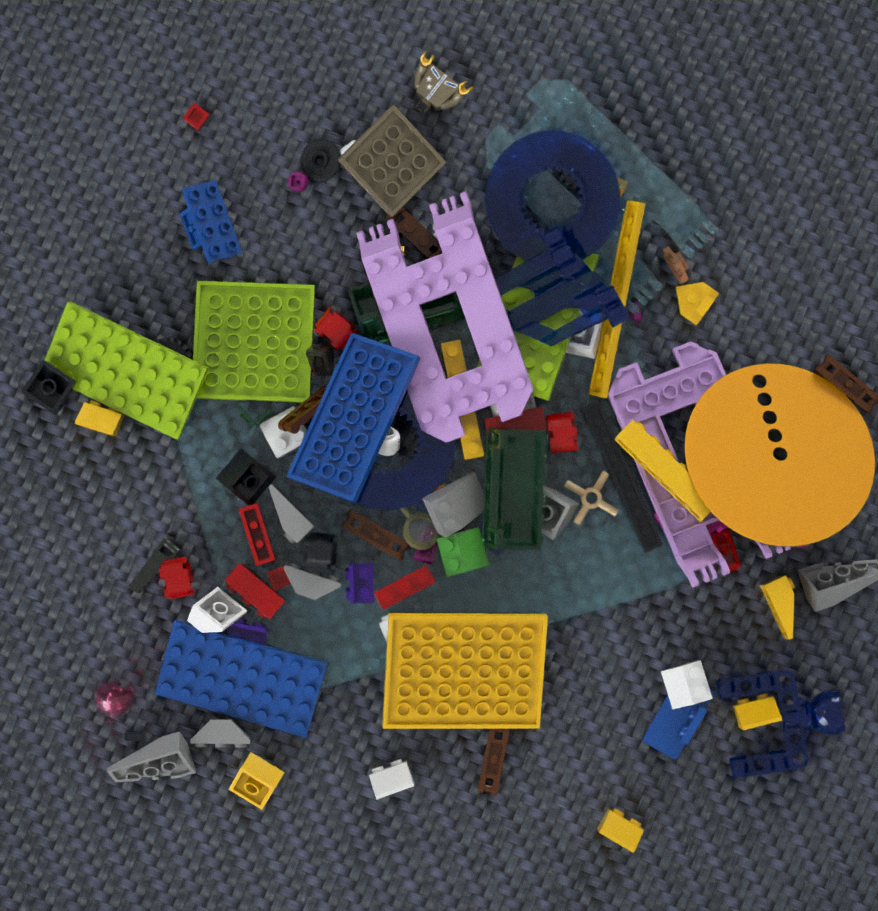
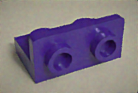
(361, 583)
(254, 632)

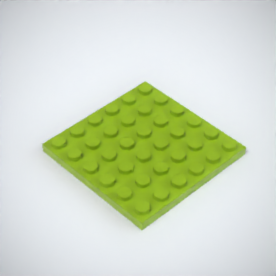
(254, 340)

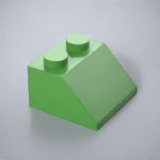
(463, 552)

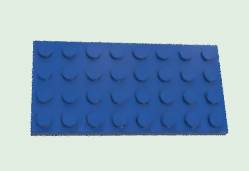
(353, 417)
(241, 678)

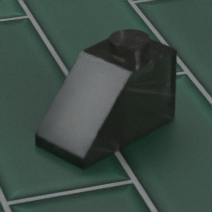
(320, 358)

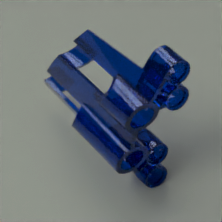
(559, 283)

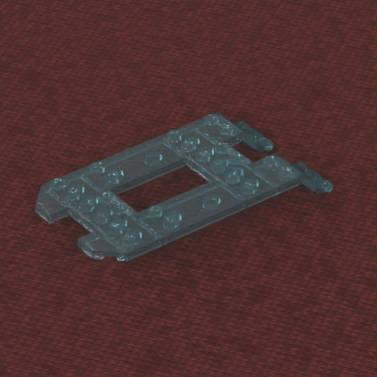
(642, 180)

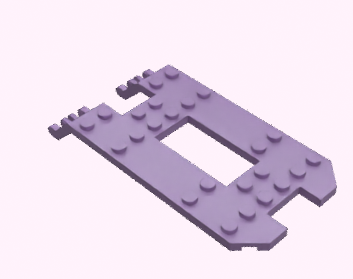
(462, 270)
(647, 402)

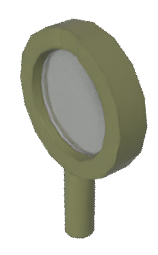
(419, 530)

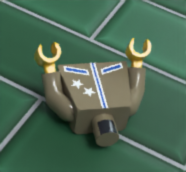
(436, 87)

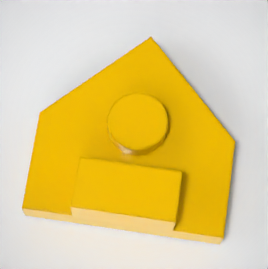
(695, 300)

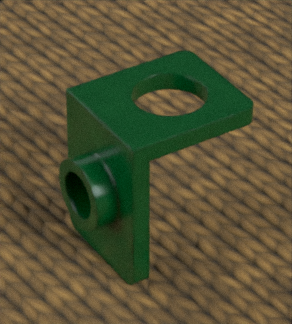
(247, 418)

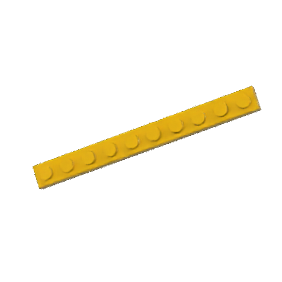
(620, 280)

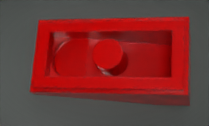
(725, 545)

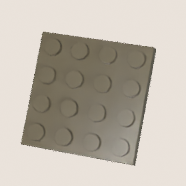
(391, 161)

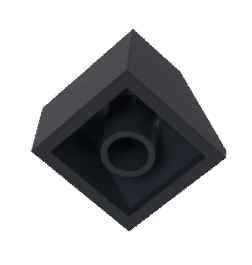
(49, 387)
(245, 477)

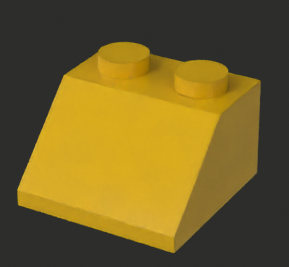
(99, 419)
(756, 711)
(256, 780)
(621, 830)

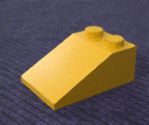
(781, 602)

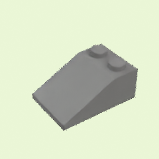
(455, 504)
(291, 519)

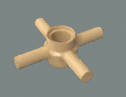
(596, 490)

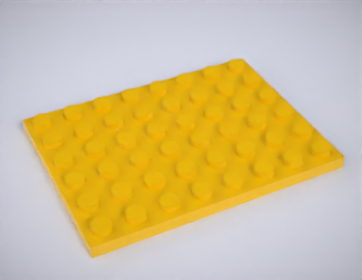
(464, 671)

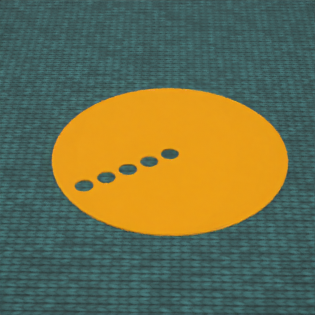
(769, 499)

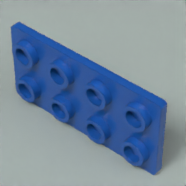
(209, 222)
(674, 727)

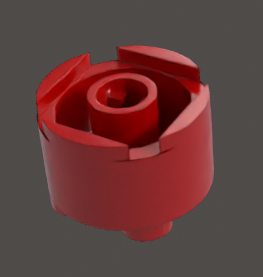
(335, 327)
(562, 432)
(177, 577)

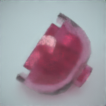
(113, 699)

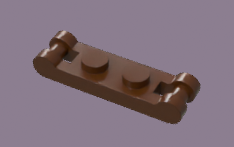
(416, 233)
(847, 383)
(302, 413)
(375, 535)
(493, 761)

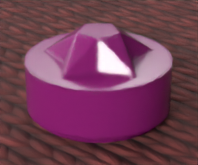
(298, 181)
(638, 317)

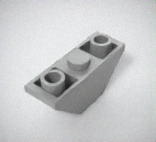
(310, 583)
(221, 733)

